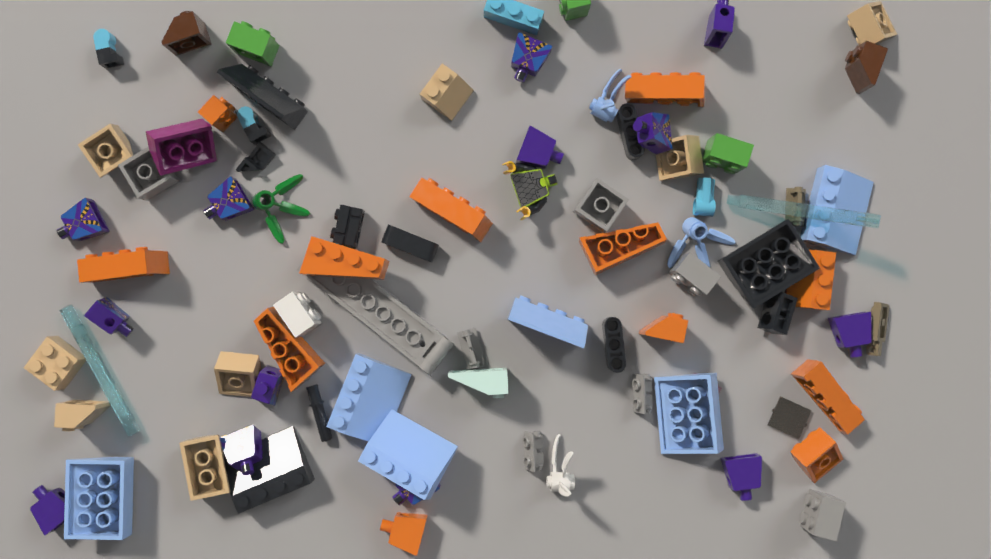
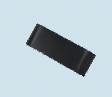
(624, 123)
(410, 243)
(618, 353)

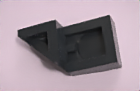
(257, 160)

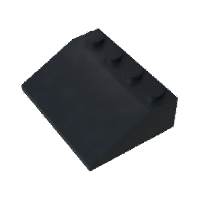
(265, 94)
(769, 264)
(278, 473)

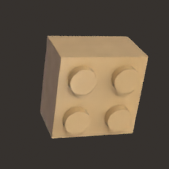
(55, 363)

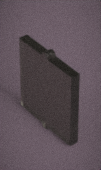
(789, 417)

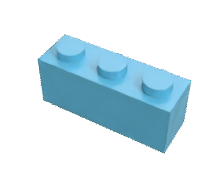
(514, 15)

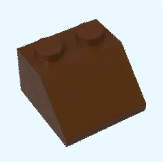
(186, 34)
(865, 65)

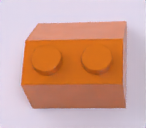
(667, 327)
(817, 454)

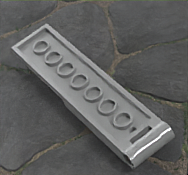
(388, 318)

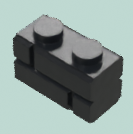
(348, 226)

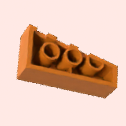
(666, 88)
(451, 209)
(617, 247)
(335, 260)
(122, 265)
(292, 354)
(828, 395)

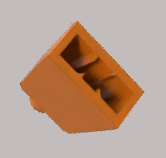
(405, 531)

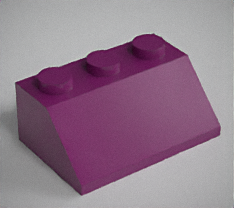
(181, 146)

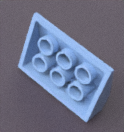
(838, 190)
(548, 322)
(367, 397)
(689, 414)
(408, 454)
(99, 498)

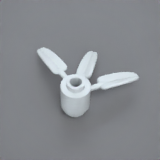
(560, 481)

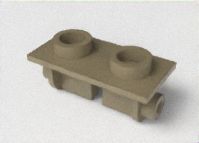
(796, 195)

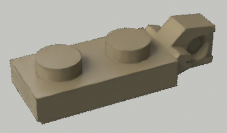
(879, 316)

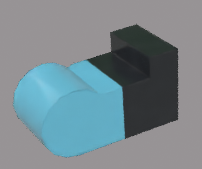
(106, 50)
(248, 120)

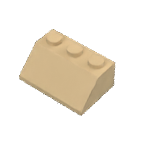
(204, 467)

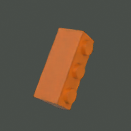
(816, 288)

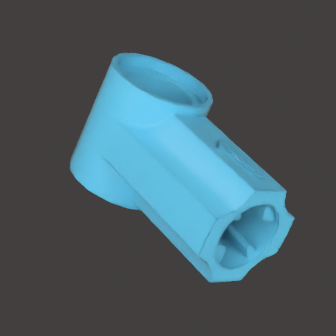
(704, 202)

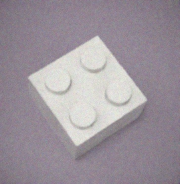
(298, 313)

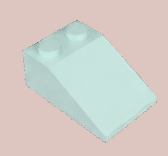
(489, 381)

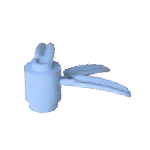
(604, 108)
(697, 230)

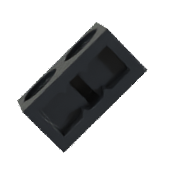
(777, 314)

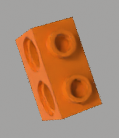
(218, 113)

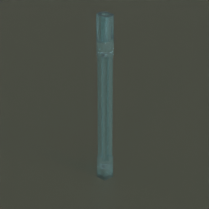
(805, 210)
(100, 370)

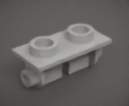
(471, 348)
(641, 402)
(533, 460)

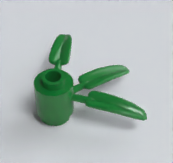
(285, 207)

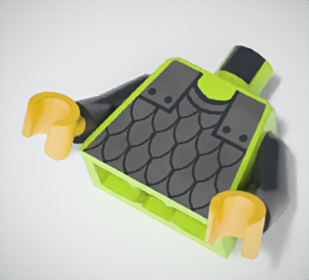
(529, 187)

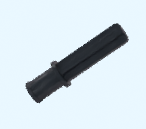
(319, 412)

